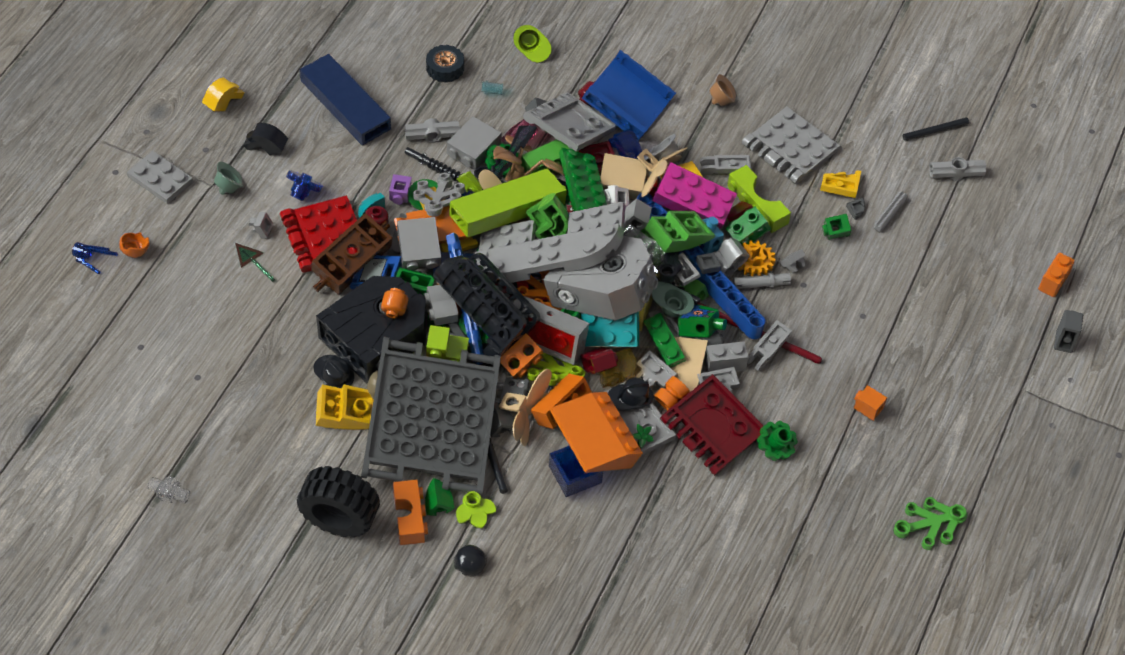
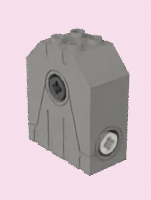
(609, 288)

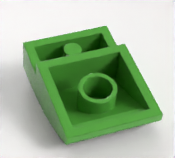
(679, 230)

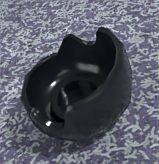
(470, 560)

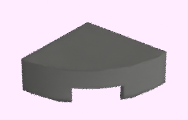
(856, 208)

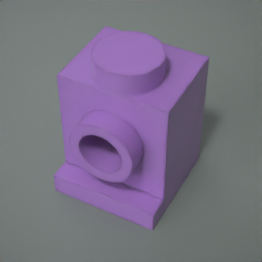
(399, 193)

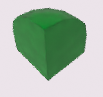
(438, 499)

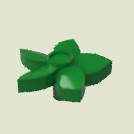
(642, 435)

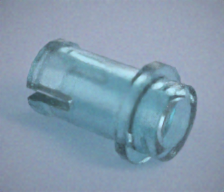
(490, 87)

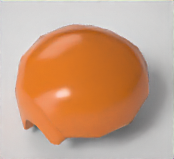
(134, 244)

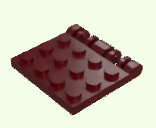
(716, 421)

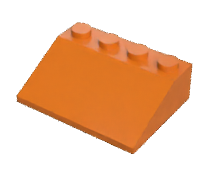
(597, 433)

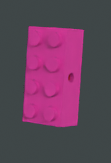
(690, 192)

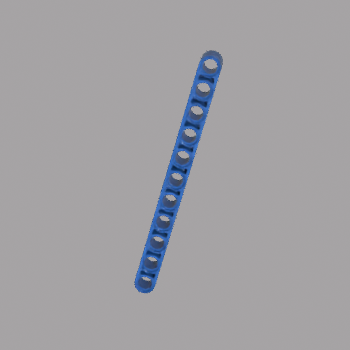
(720, 287)

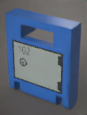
(377, 267)

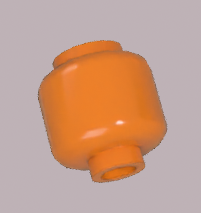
(394, 303)

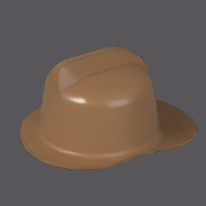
(722, 91)

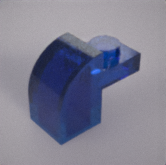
(626, 144)

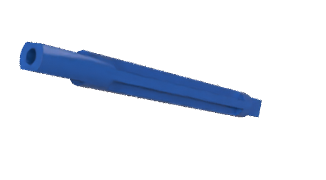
(471, 327)

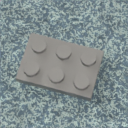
(160, 177)

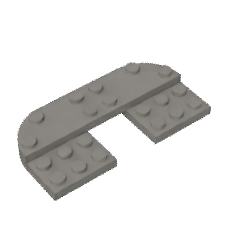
(587, 243)

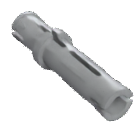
(762, 281)

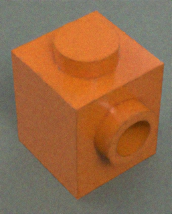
(869, 402)

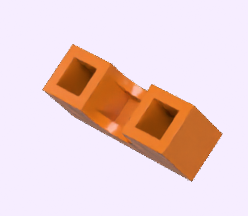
(411, 527)

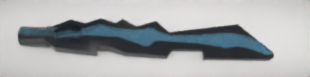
(520, 139)

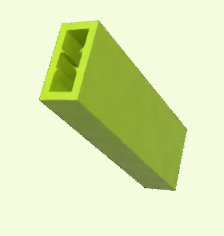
(504, 202)

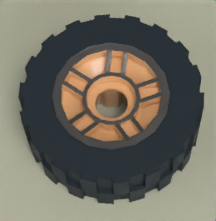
(445, 63)

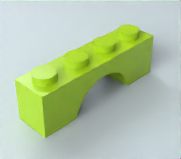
(743, 183)

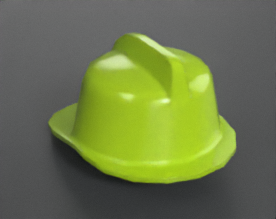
(532, 43)

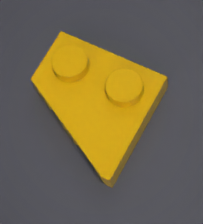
(841, 183)

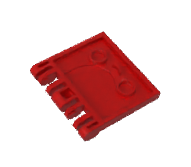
(316, 227)

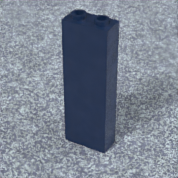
(345, 99)

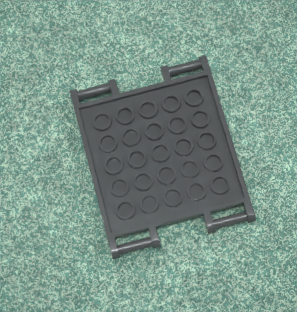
(431, 415)

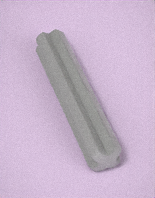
(890, 211)

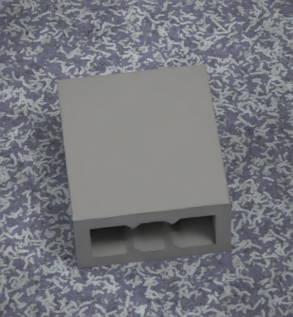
(472, 142)
(419, 243)

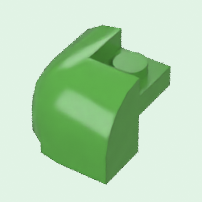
(550, 217)

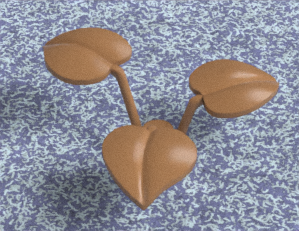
(516, 170)

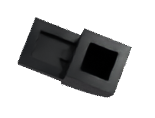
(267, 137)

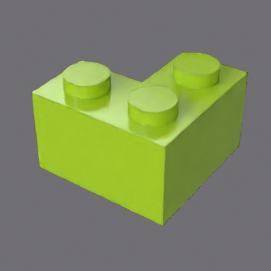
(443, 345)

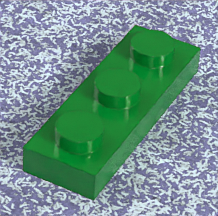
(664, 340)

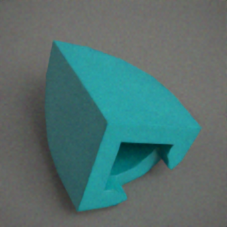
(373, 200)

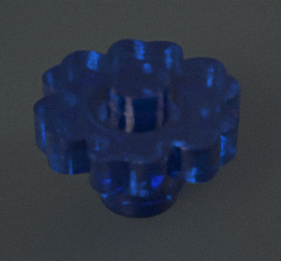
(302, 184)

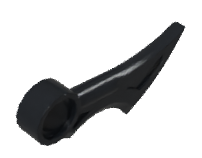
(670, 264)

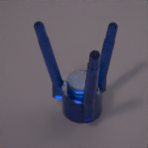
(85, 251)

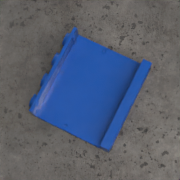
(629, 95)

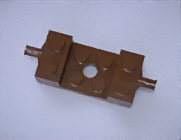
(337, 266)

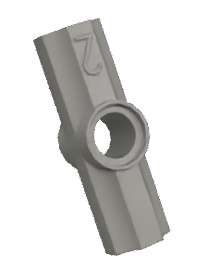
(431, 130)
(957, 168)

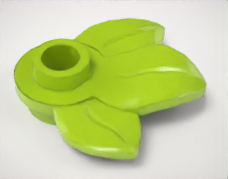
(476, 512)

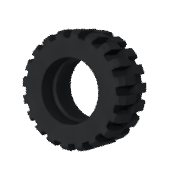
(338, 501)

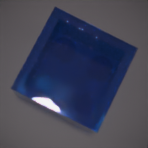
(570, 473)

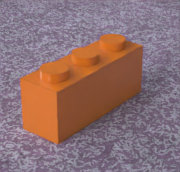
(567, 389)

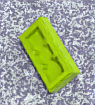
(470, 182)

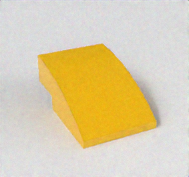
(343, 407)

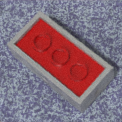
(557, 332)

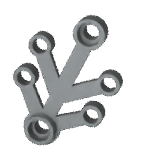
(435, 206)

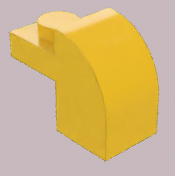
(220, 93)

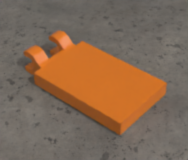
(444, 223)

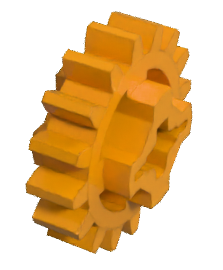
(760, 259)

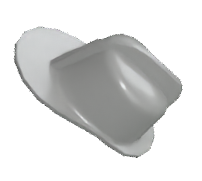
(664, 149)

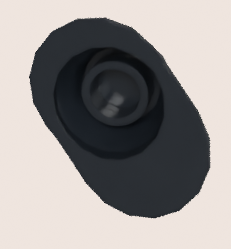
(333, 371)
(631, 394)

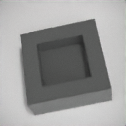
(708, 263)

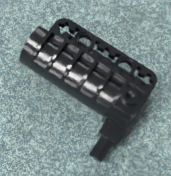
(486, 302)

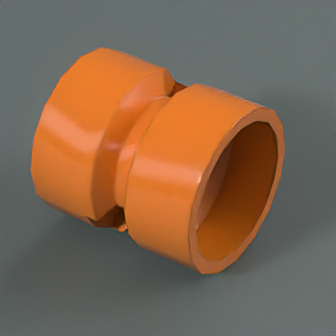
(672, 394)

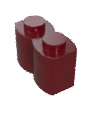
(599, 360)

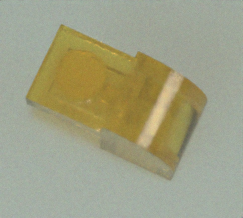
(624, 371)

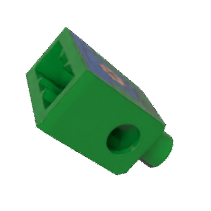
(701, 322)

